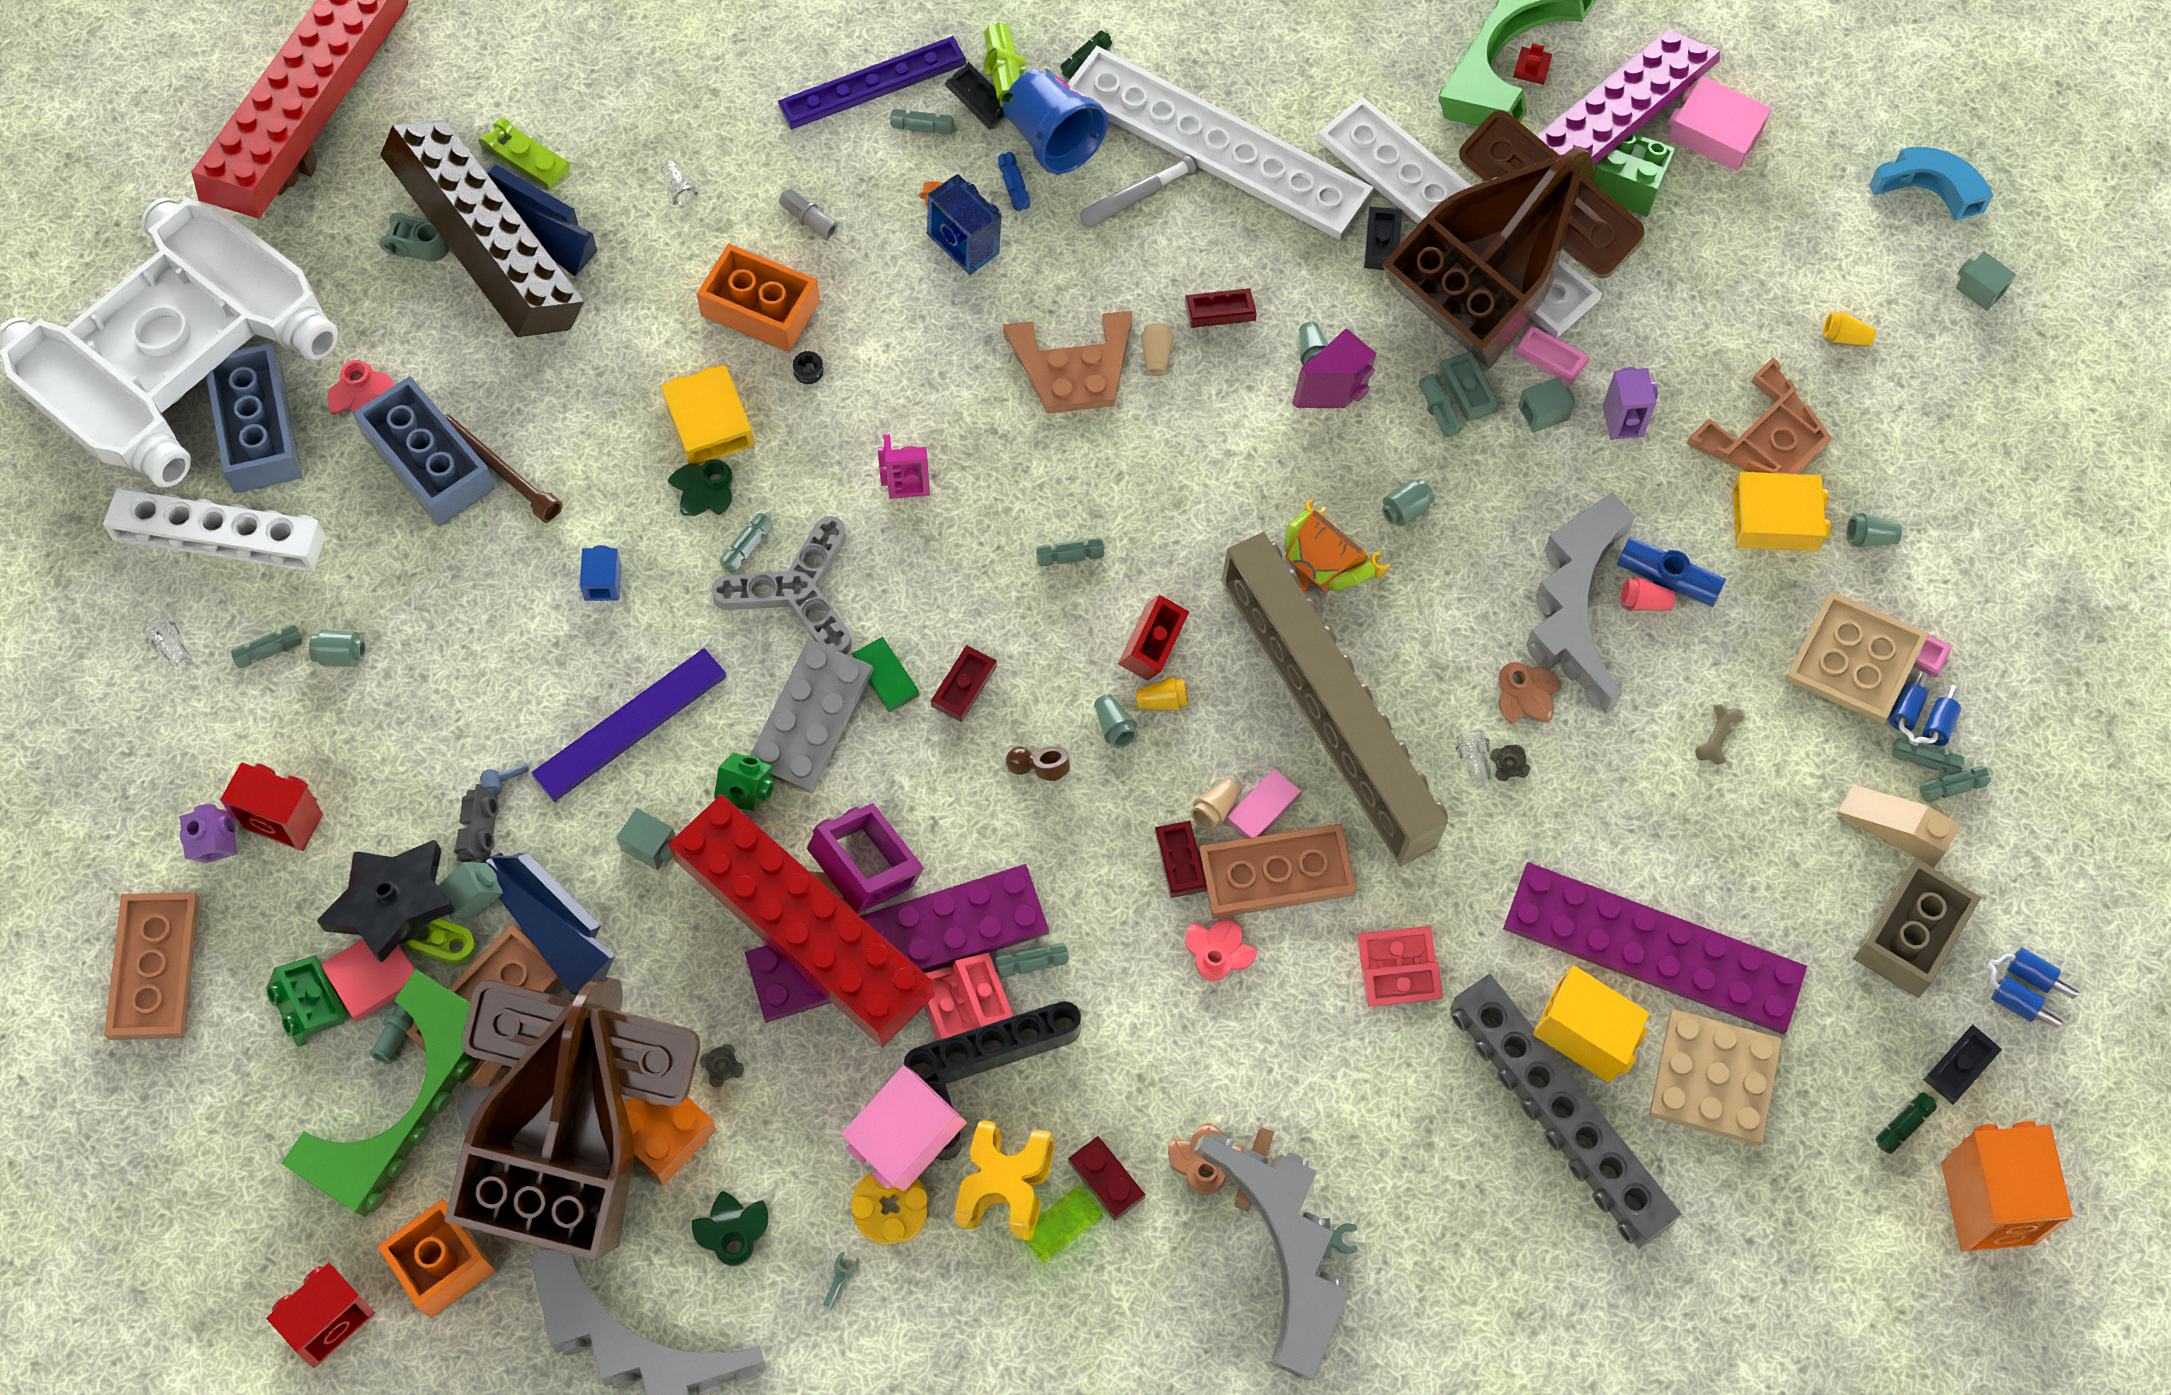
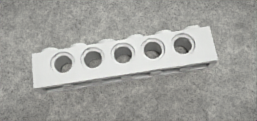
(127, 523)

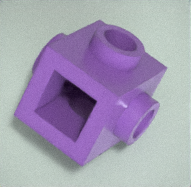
(208, 834)

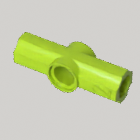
(1002, 60)

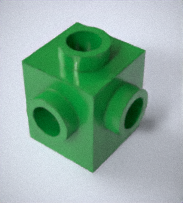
(744, 781)

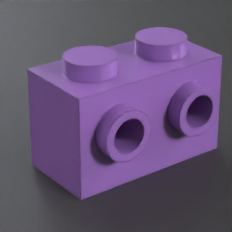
(1629, 403)

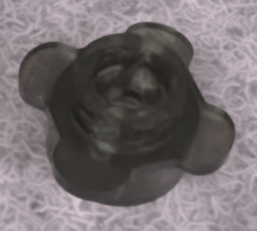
(1514, 753)
(719, 1055)

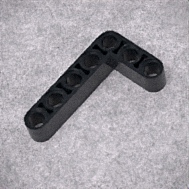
(981, 1060)

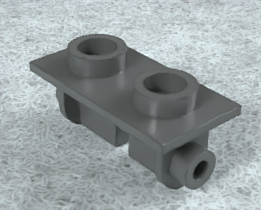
(480, 811)

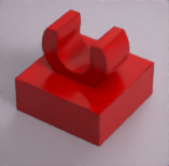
(1532, 64)

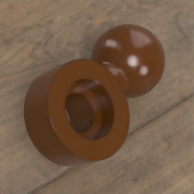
(1048, 763)

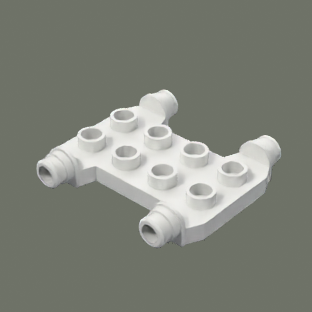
(163, 334)

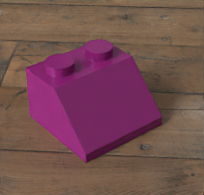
(1336, 374)

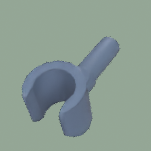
(491, 778)

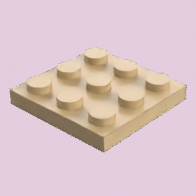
(1857, 657)
(1715, 1077)

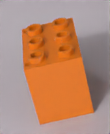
(2006, 1187)

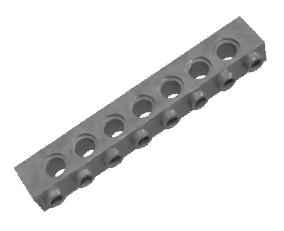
(1490, 1000)

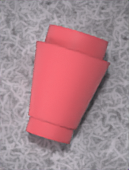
(1644, 595)

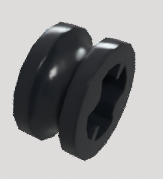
(808, 377)

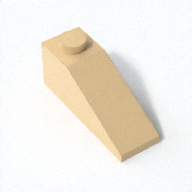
(1901, 822)

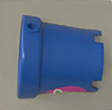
(1056, 120)

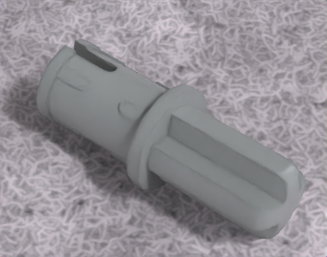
(808, 213)

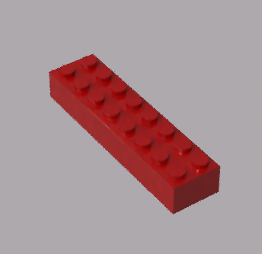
(802, 920)

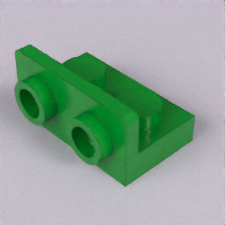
(304, 999)

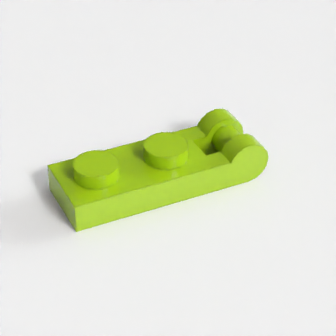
(524, 154)

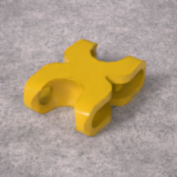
(1005, 1179)

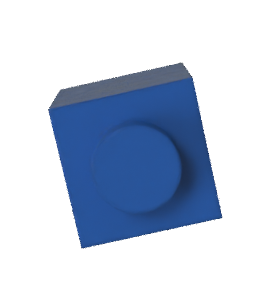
(600, 574)

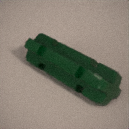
(1071, 66)
(1906, 1122)

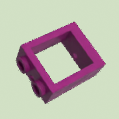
(843, 872)

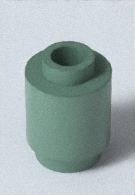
(1407, 502)
(337, 648)

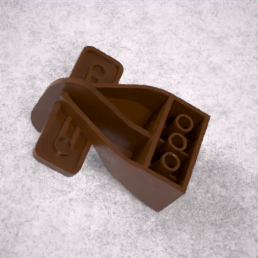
(1495, 247)
(553, 1137)

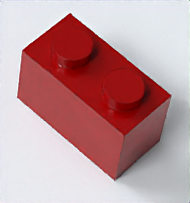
(1153, 637)

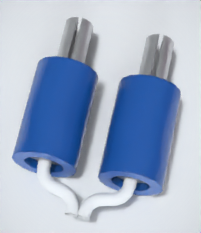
(1941, 719)
(2021, 999)

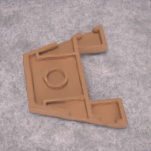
(1074, 375)
(1779, 441)

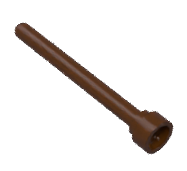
(544, 504)

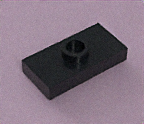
(976, 94)

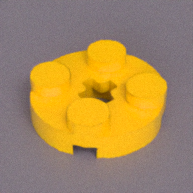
(893, 1227)

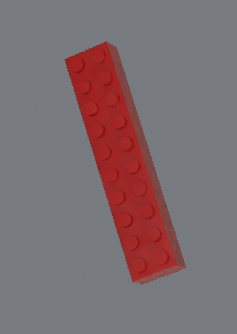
(292, 103)

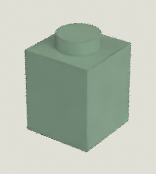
(1984, 280)
(1546, 404)
(646, 839)
(471, 889)

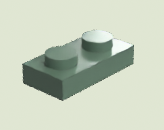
(1469, 386)

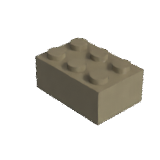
(1917, 928)

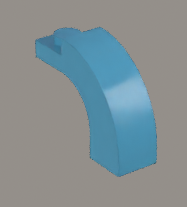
(1939, 171)

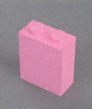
(1718, 122)
(902, 1129)

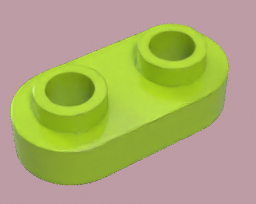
(440, 941)

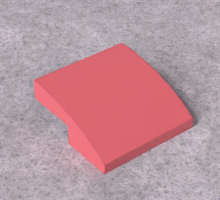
(1399, 966)
(364, 981)
(966, 997)

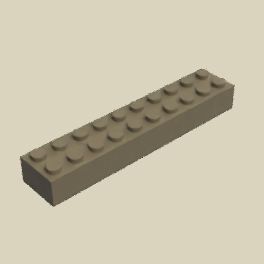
(1334, 699)

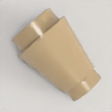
(1156, 345)
(1214, 805)

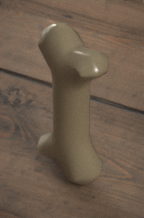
(1712, 748)

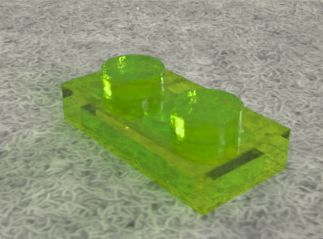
(1063, 1224)

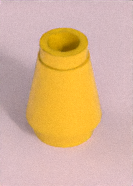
(1848, 330)
(1163, 695)

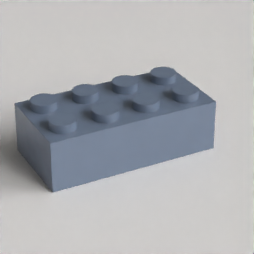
(253, 419)
(424, 450)

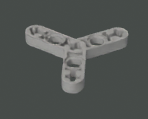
(798, 573)

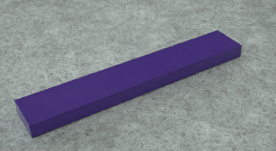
(871, 82)
(628, 725)

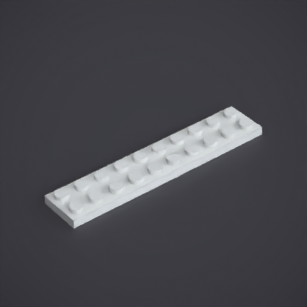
(1222, 143)
(1420, 181)

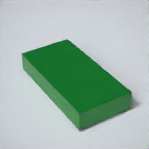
(888, 677)

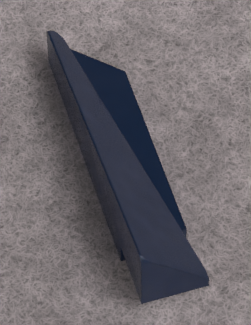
(547, 219)
(552, 920)

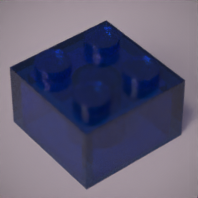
(964, 223)

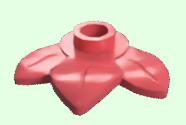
(357, 393)
(1220, 944)

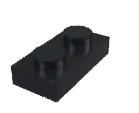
(1381, 235)
(1962, 1064)

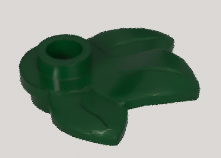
(700, 491)
(731, 1223)

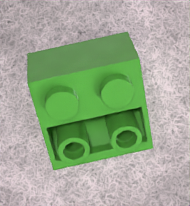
(1634, 172)

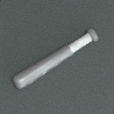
(1130, 195)

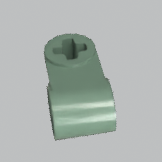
(413, 238)

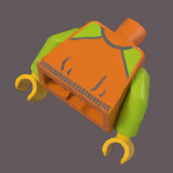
(1326, 554)

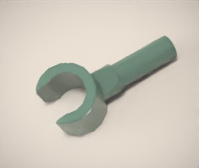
(839, 1279)

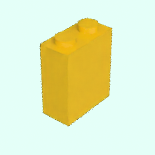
(707, 415)
(1780, 511)
(1592, 1025)

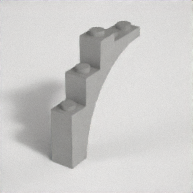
(1564, 595)
(1309, 1301)
(621, 1355)

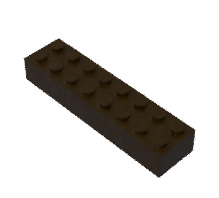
(482, 228)

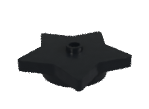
(389, 898)

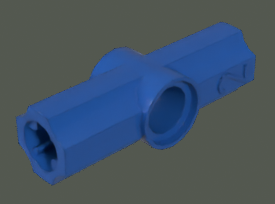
(1689, 580)

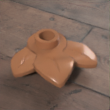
(1529, 697)
(1190, 1164)

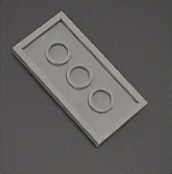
(811, 714)

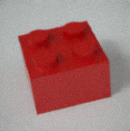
(272, 805)
(319, 1314)

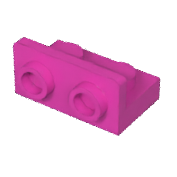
(903, 470)

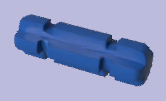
(1014, 181)

